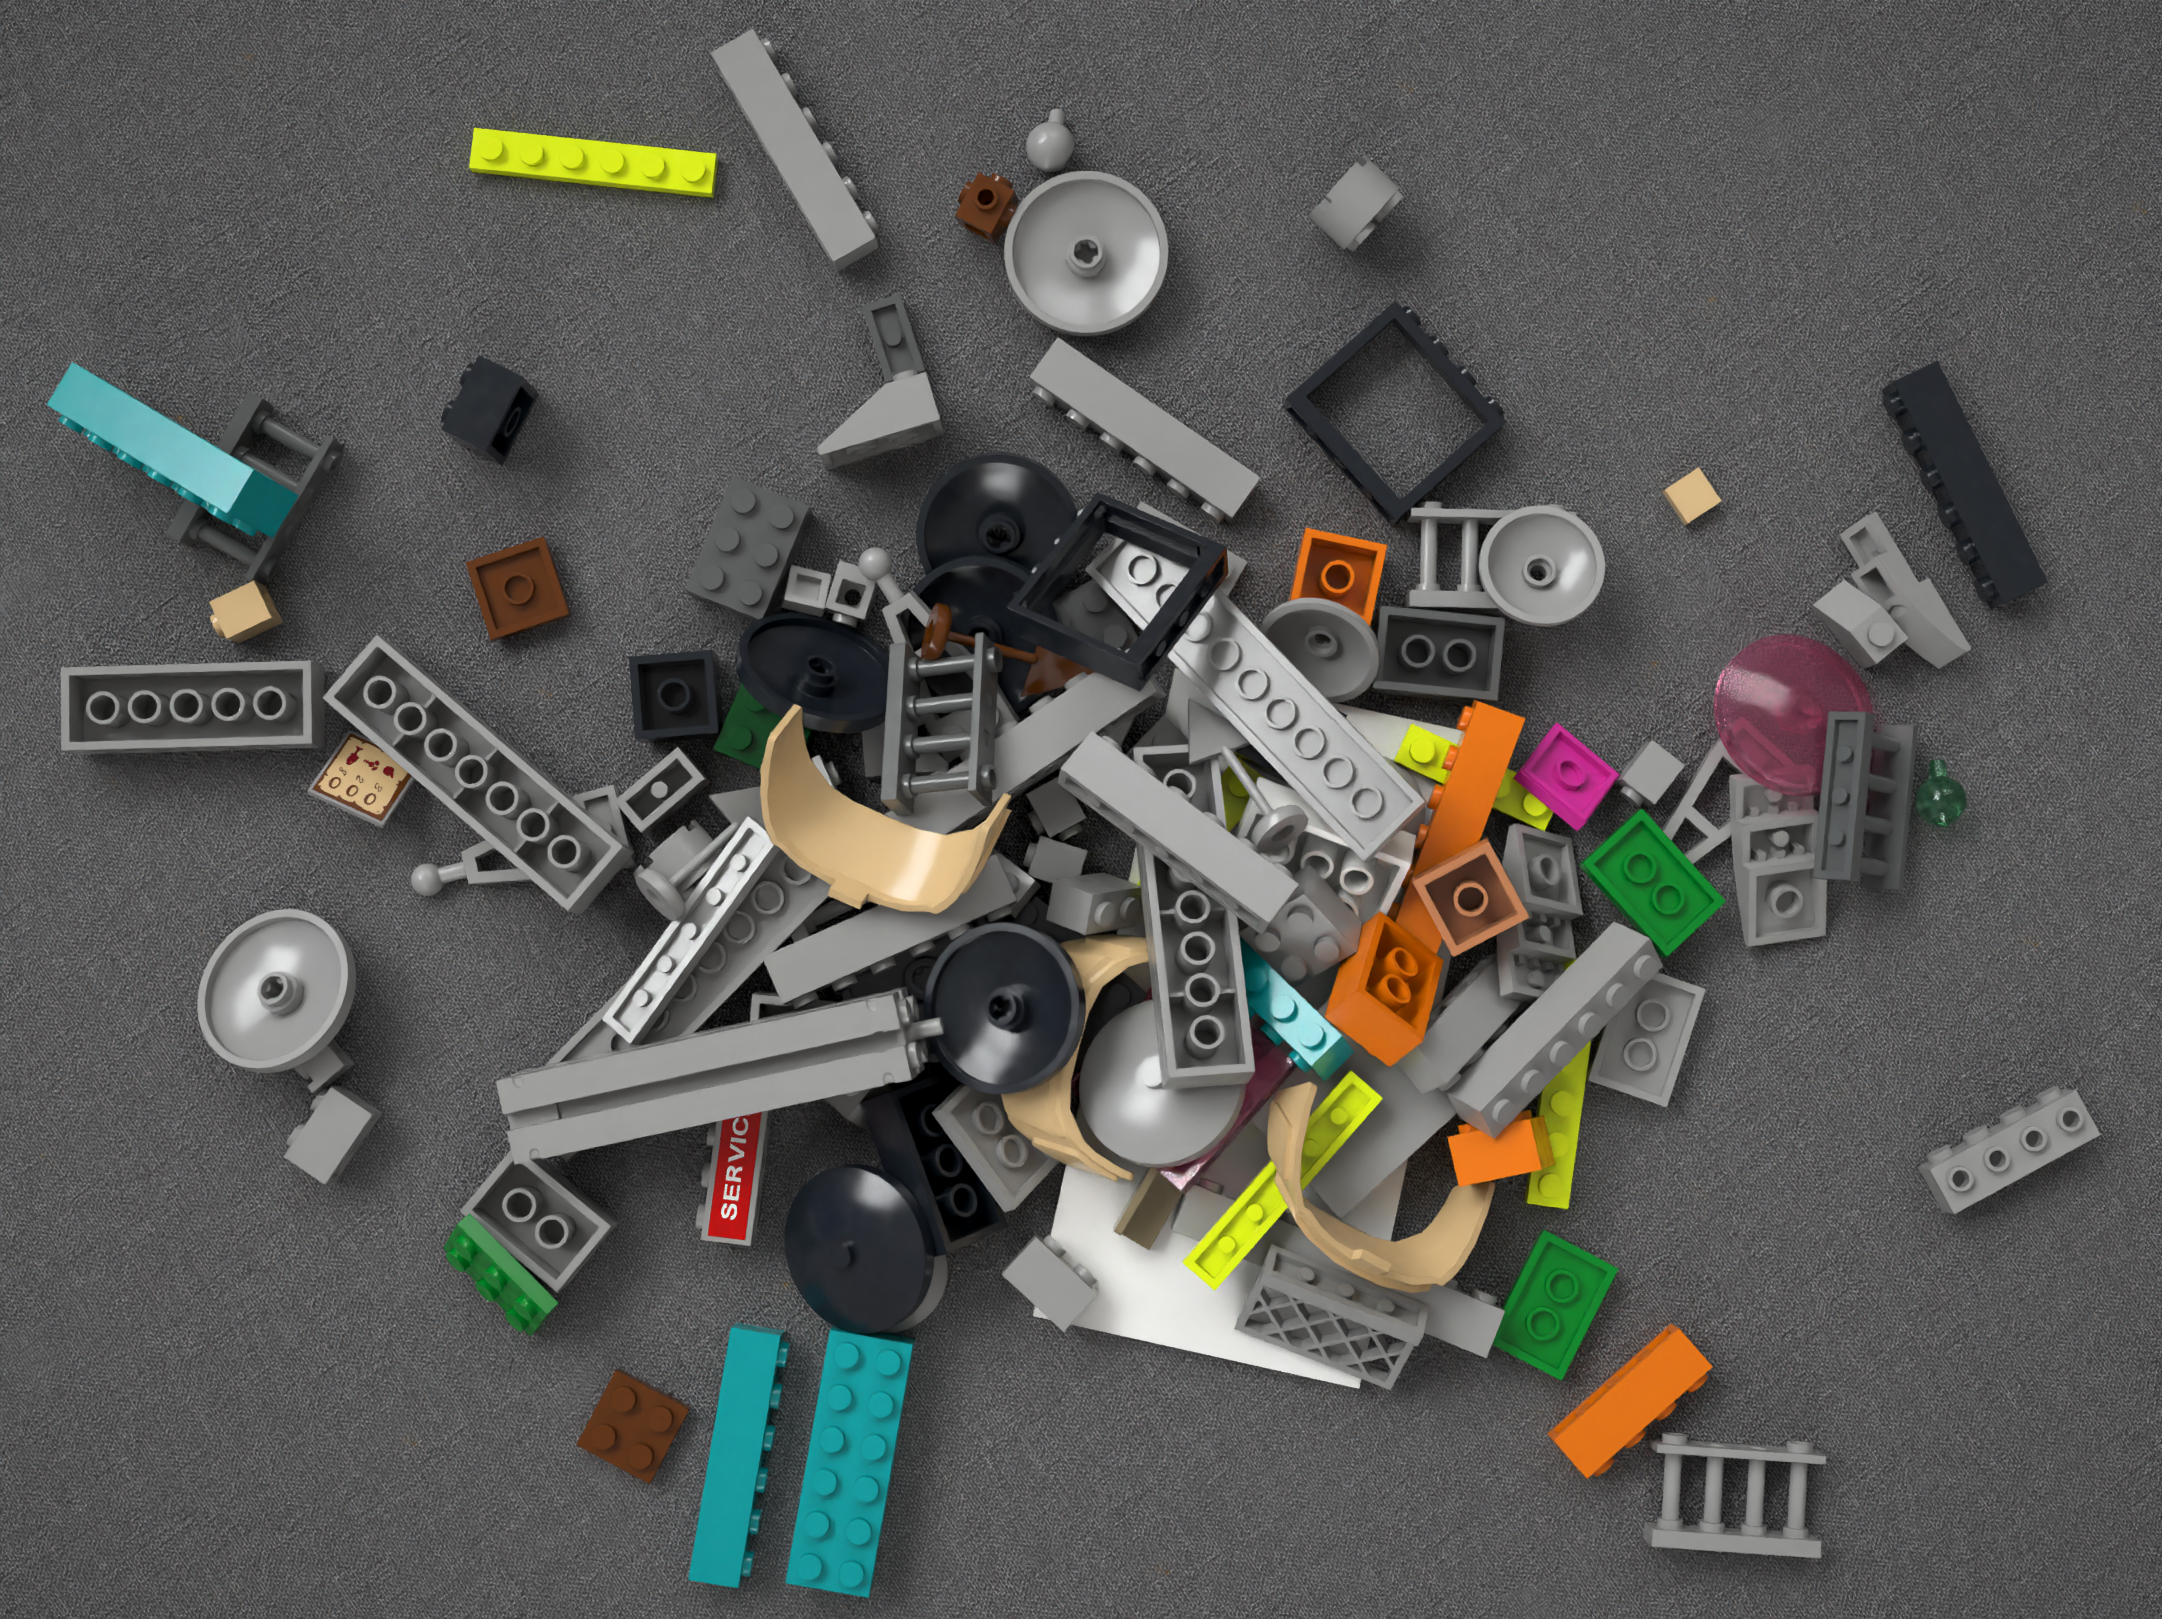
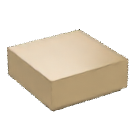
(1691, 496)

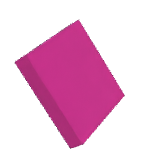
(1566, 776)

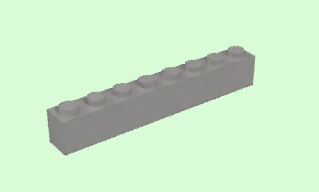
(1452, 1314)

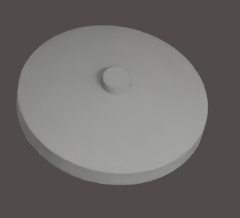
(1086, 253)
(276, 991)
(1131, 1111)

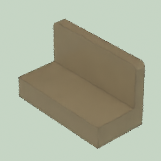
(1147, 1208)

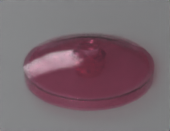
(1777, 706)

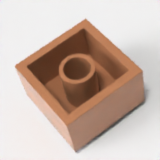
(1470, 897)

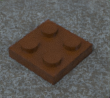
(518, 589)
(633, 1425)

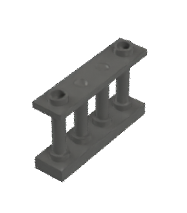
(250, 420)
(905, 708)
(1845, 797)

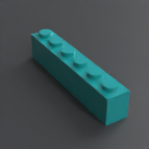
(737, 1455)

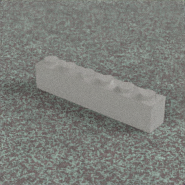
(795, 150)
(1143, 431)
(1177, 831)
(879, 936)
(1554, 1029)

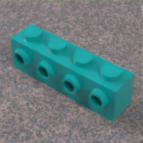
(1291, 1018)

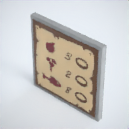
(362, 780)

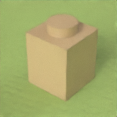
(244, 612)

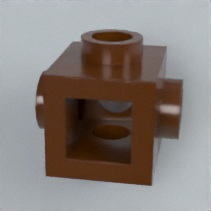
(987, 206)

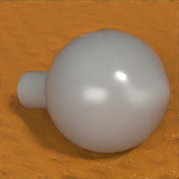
(1050, 143)

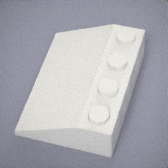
(1361, 885)

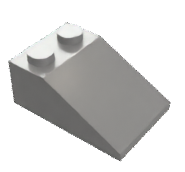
(891, 419)

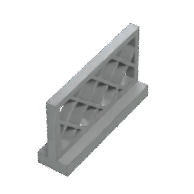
(1339, 1297)

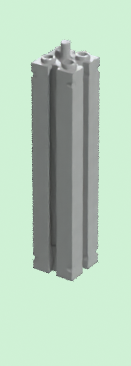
(715, 1074)

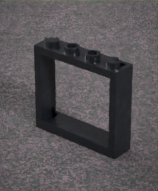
(1342, 452)
(1104, 514)

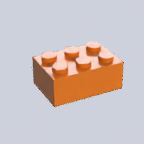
(1385, 990)

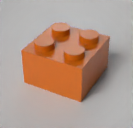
(1339, 570)
(1515, 1151)

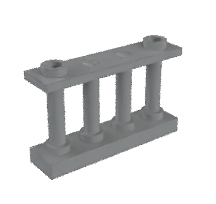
(1469, 594)
(1711, 1532)

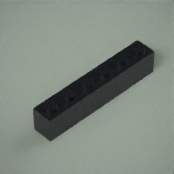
(1963, 485)

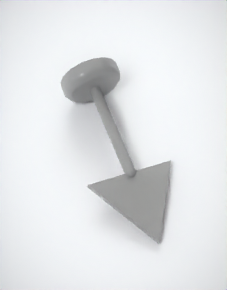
(1215, 736)
(662, 892)

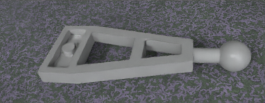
(876, 566)
(1685, 810)
(429, 879)

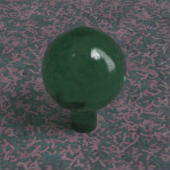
(1940, 797)

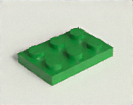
(1652, 883)
(499, 1276)
(1552, 1304)

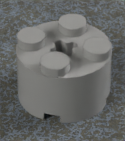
(1353, 202)
(677, 852)

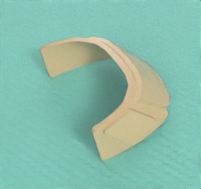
(859, 848)
(1045, 1111)
(1399, 1265)

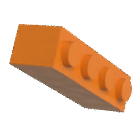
(1630, 1401)

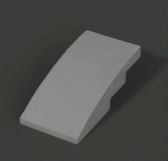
(1775, 864)
(1547, 883)

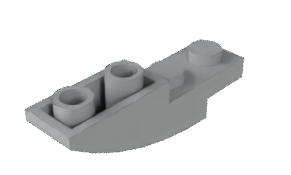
(1910, 603)

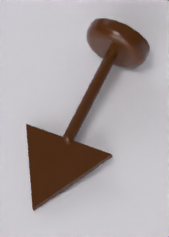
(1046, 668)

